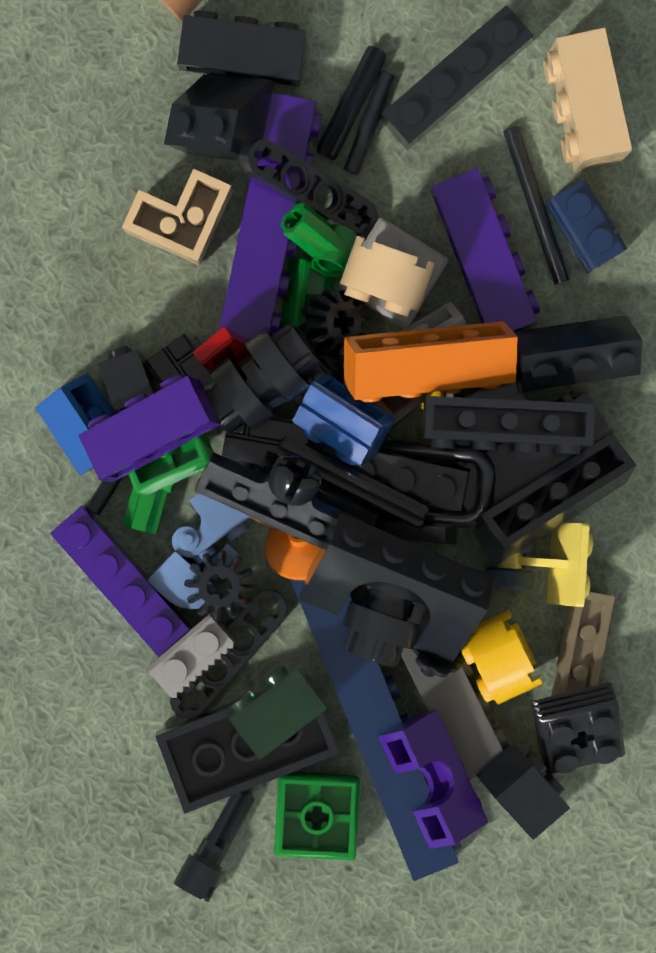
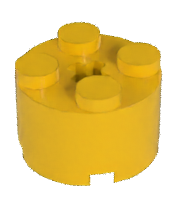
(501, 659)

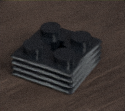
(579, 728)

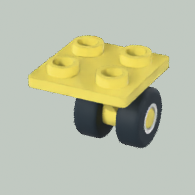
(567, 566)

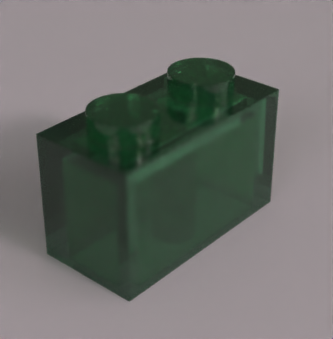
(275, 711)

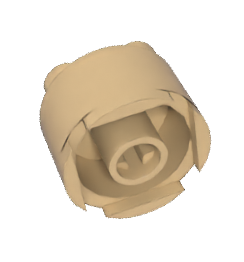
(386, 275)

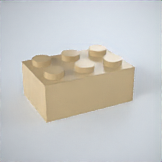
(587, 100)

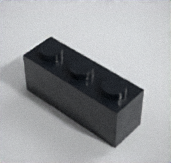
(241, 48)
(577, 353)

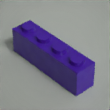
(483, 252)
(121, 580)

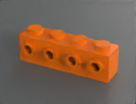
(430, 361)

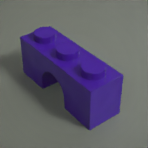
(451, 805)

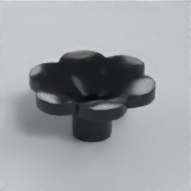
(434, 666)

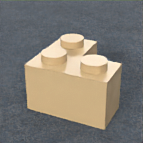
(183, 228)

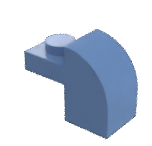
(175, 570)

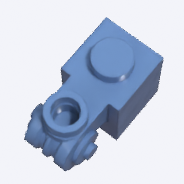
(216, 522)

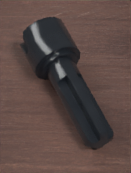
(203, 870)

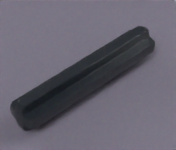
(351, 102)

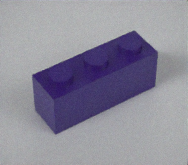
(148, 427)

